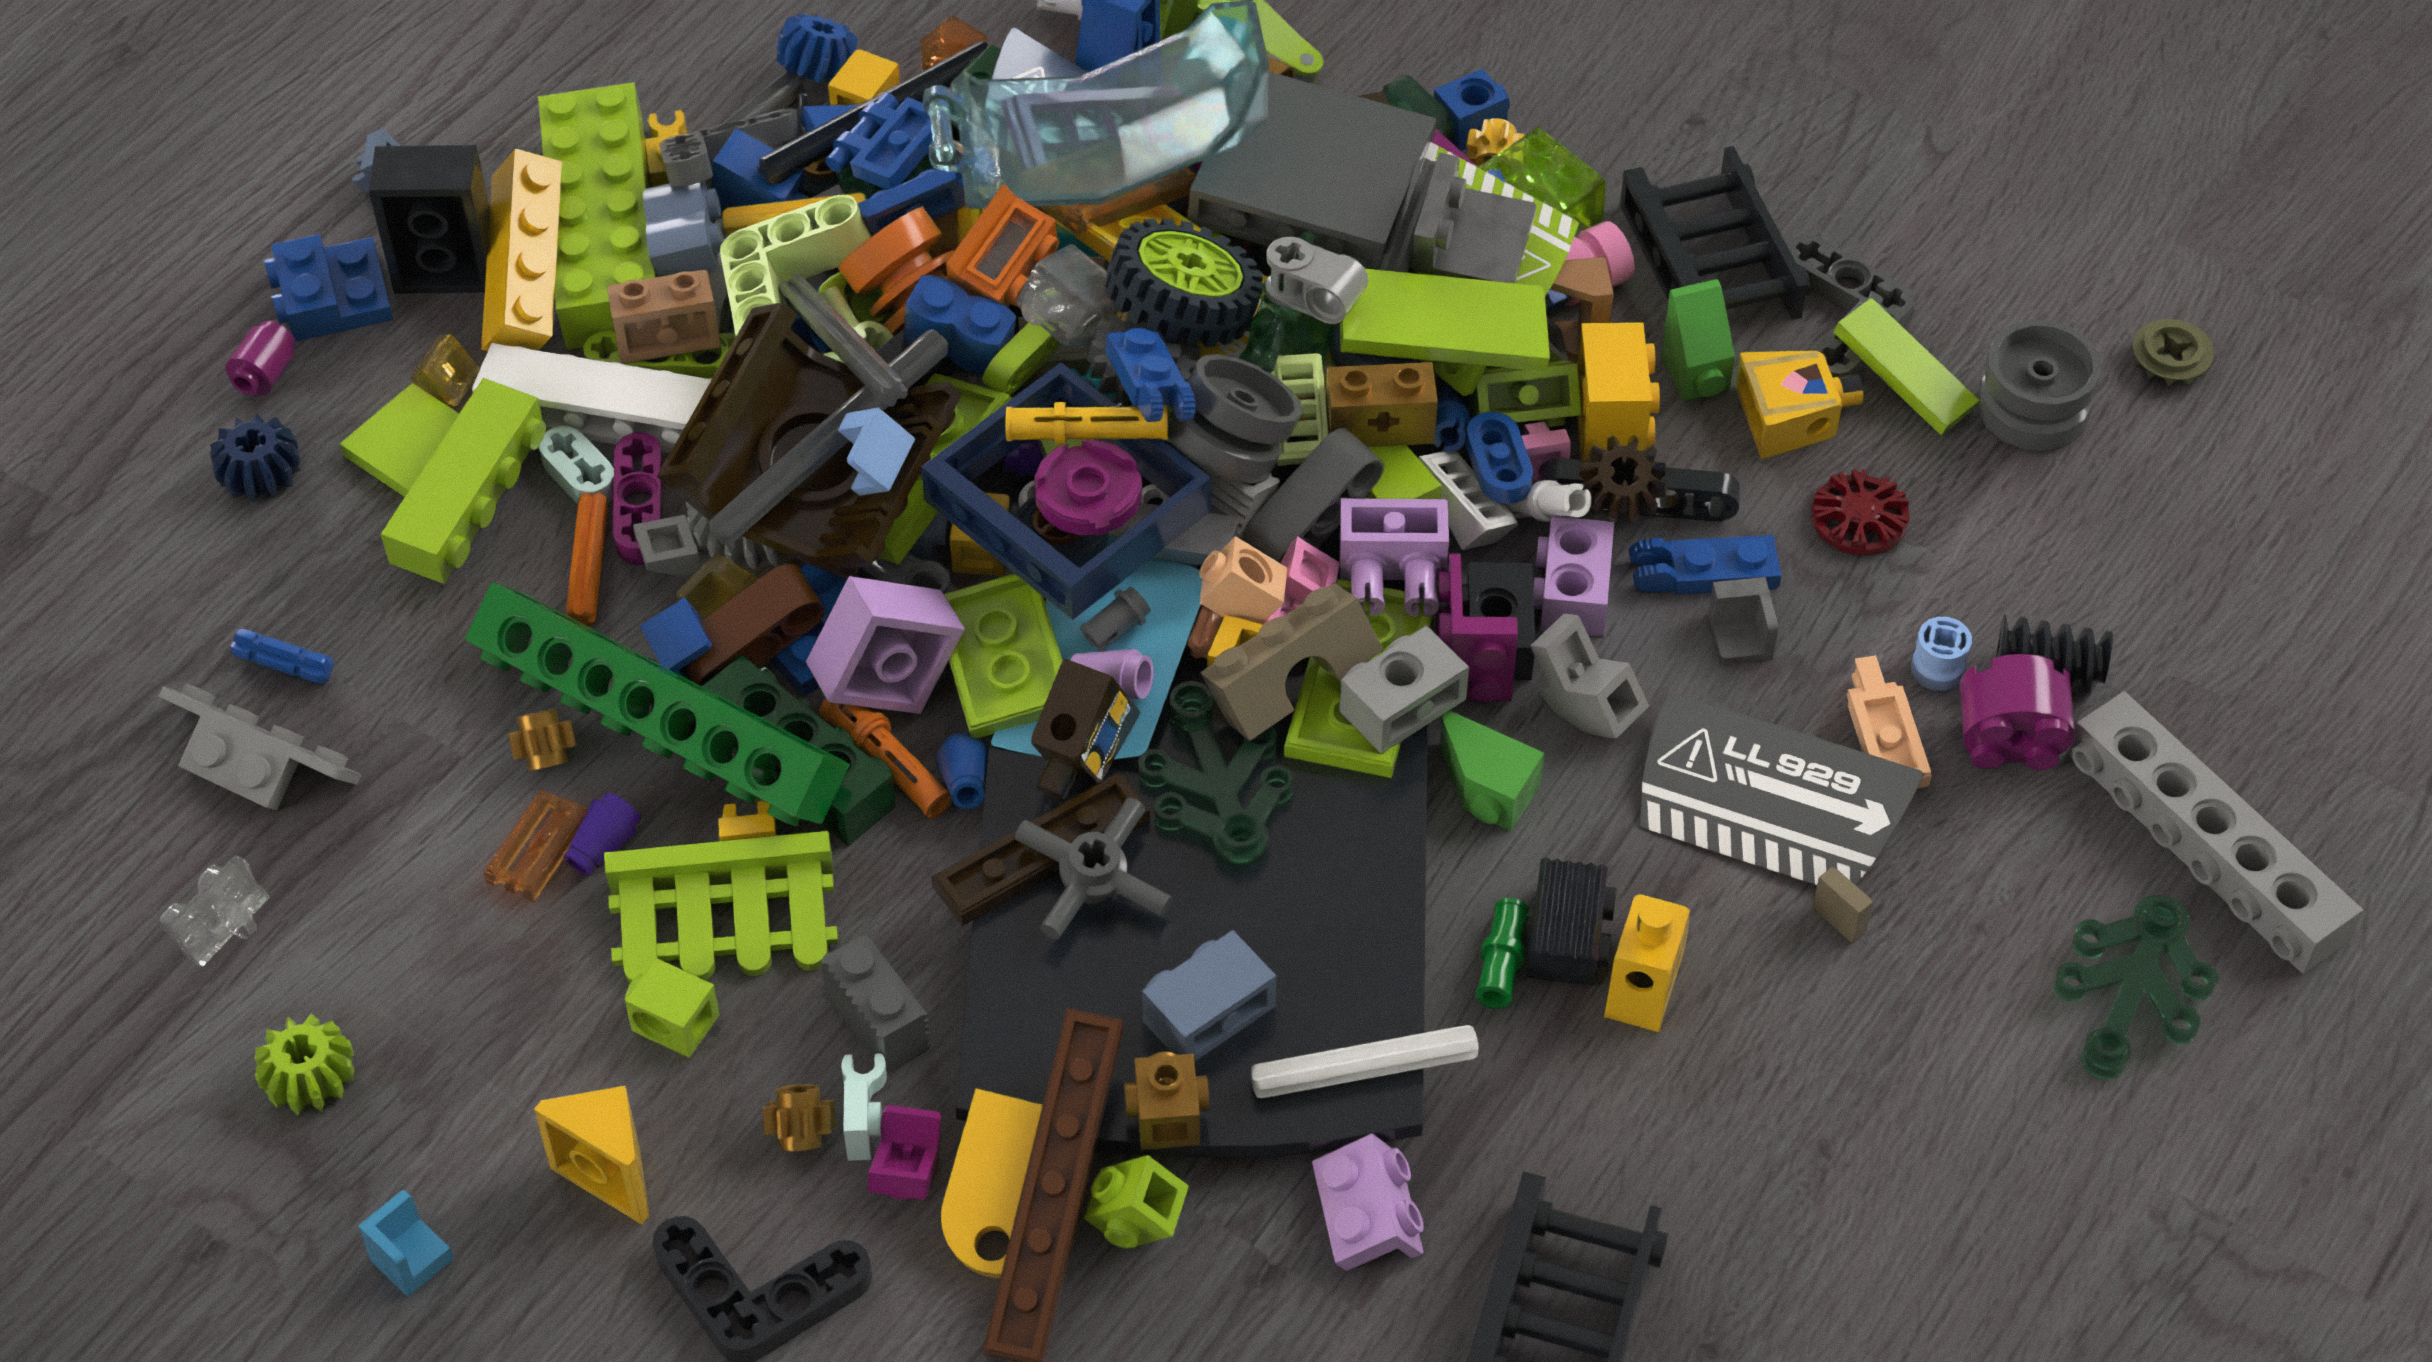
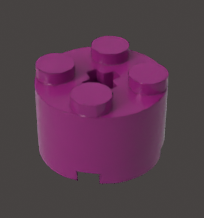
(2017, 712)

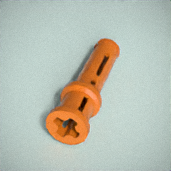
(874, 738)

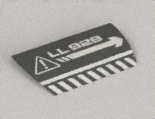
(1769, 792)

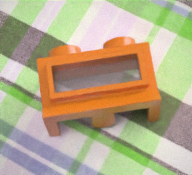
(1002, 248)

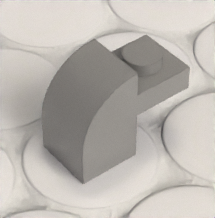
(1581, 688)

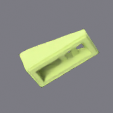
(1305, 378)

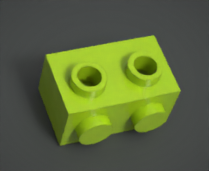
(1529, 393)

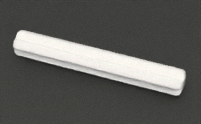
(1364, 1061)

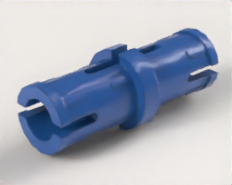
(1451, 419)

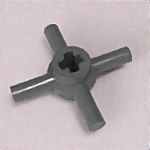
(1109, 871)

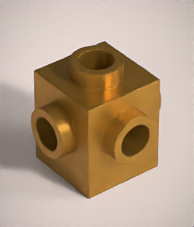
(1167, 1100)

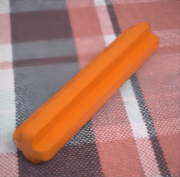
(587, 558)

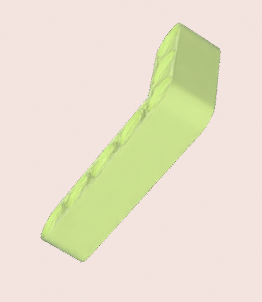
(788, 244)

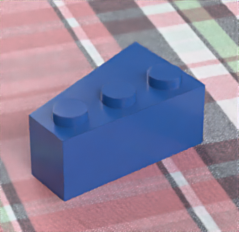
(1115, 30)

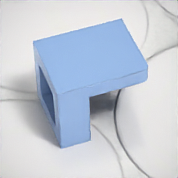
(877, 449)

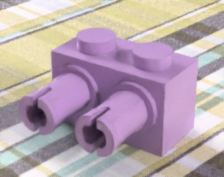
(1394, 543)

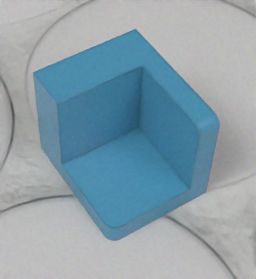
(403, 1244)

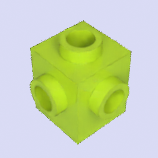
(1136, 1202)

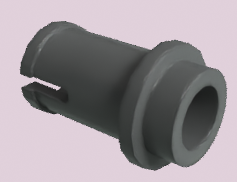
(1116, 619)

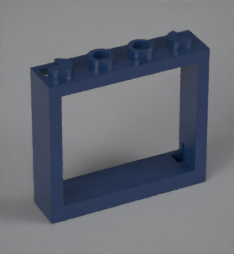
(1071, 589)

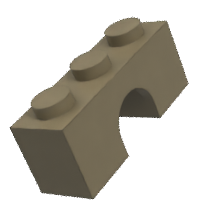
(1252, 677)

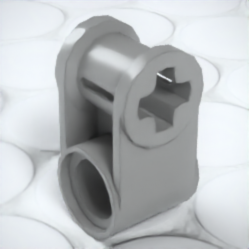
(1317, 283)

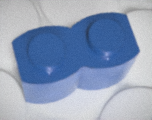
(970, 324)

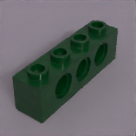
(868, 784)

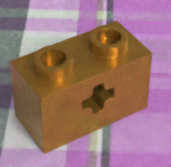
(1383, 403)

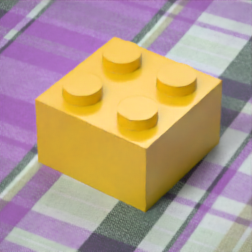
(1616, 386)

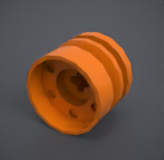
(894, 263)

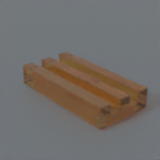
(516, 880)

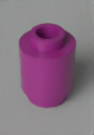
(260, 358)

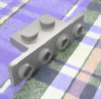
(245, 757)

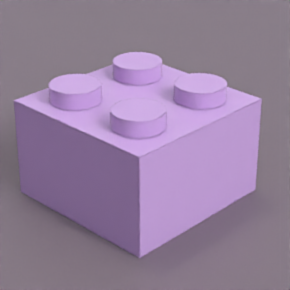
(884, 645)

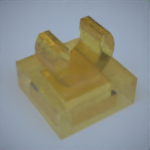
(446, 371)

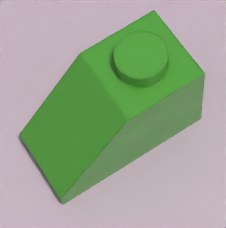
(1698, 341)
(1489, 770)

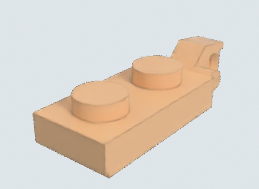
(1885, 719)

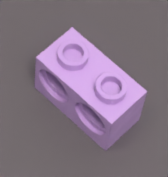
(1576, 572)

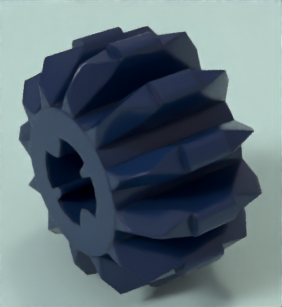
(255, 457)

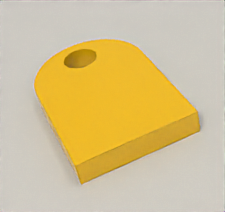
(988, 1175)

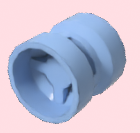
(1941, 653)

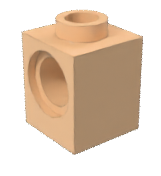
(1242, 582)

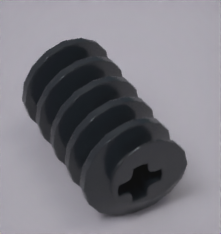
(2080, 658)

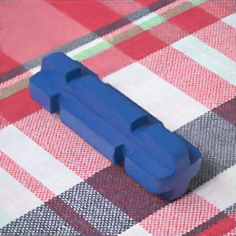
(282, 656)

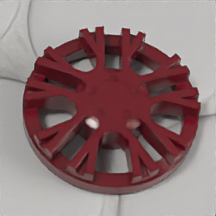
(1860, 513)

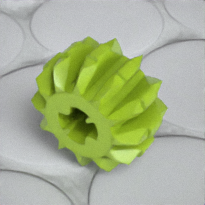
(304, 1064)

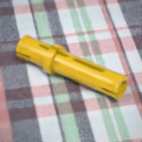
(1082, 423)

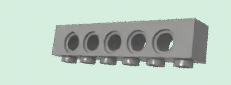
(2214, 833)

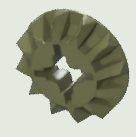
(2179, 338)

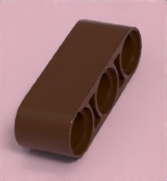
(758, 622)

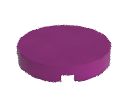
(1088, 488)

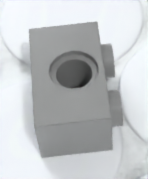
(1403, 688)

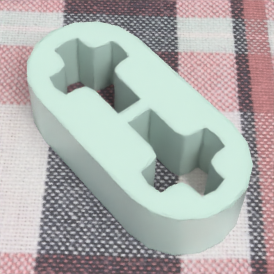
(586, 461)

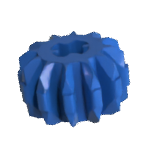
(814, 47)

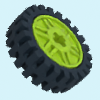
(1183, 282)

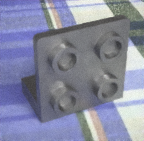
(1470, 230)

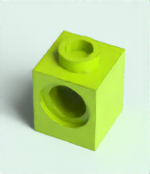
(671, 1007)

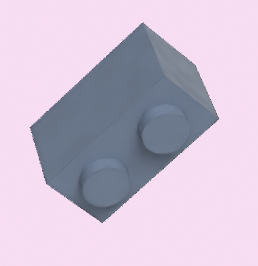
(1209, 996)

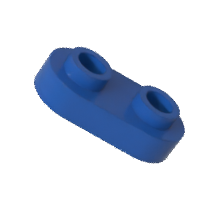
(1504, 467)

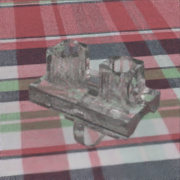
(216, 912)

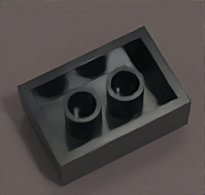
(431, 217)

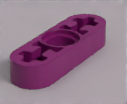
(628, 481)

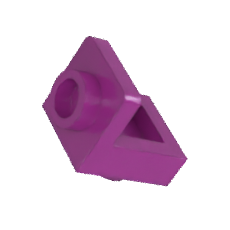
(906, 1153)

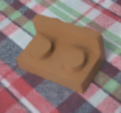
(664, 316)

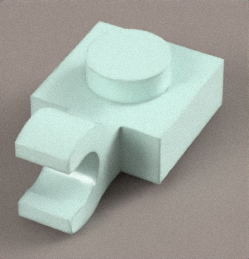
(861, 1115)

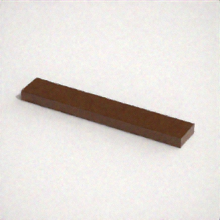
(1054, 1187)

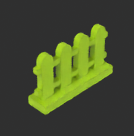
(715, 873)

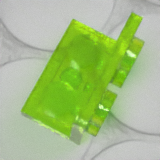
(1553, 176)

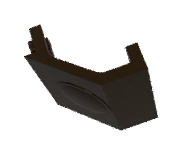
(764, 404)

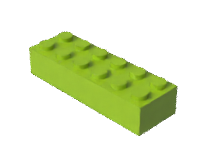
(600, 202)

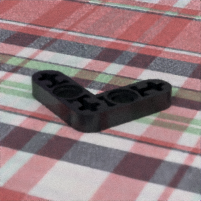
(757, 1308)

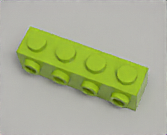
(464, 481)

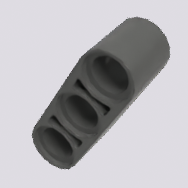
(1311, 497)

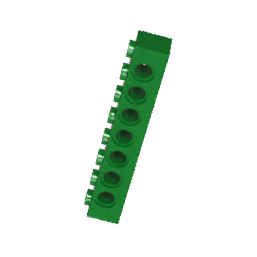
(807, 773)

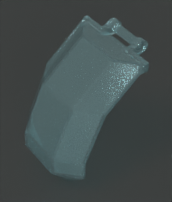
(1110, 127)

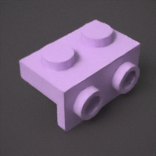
(1367, 1202)

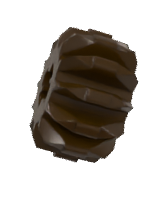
(1624, 461)

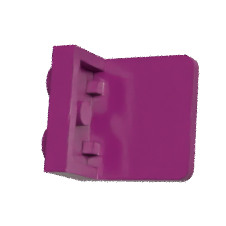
(1481, 642)

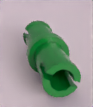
(1502, 953)

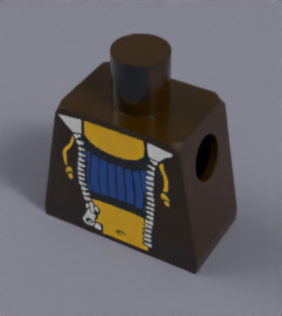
(1081, 728)

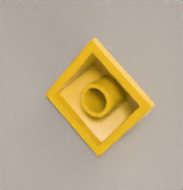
(596, 1146)

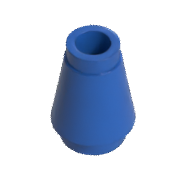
(963, 768)

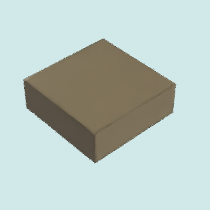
(1842, 904)

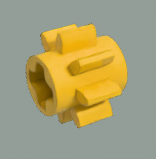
(1491, 140)

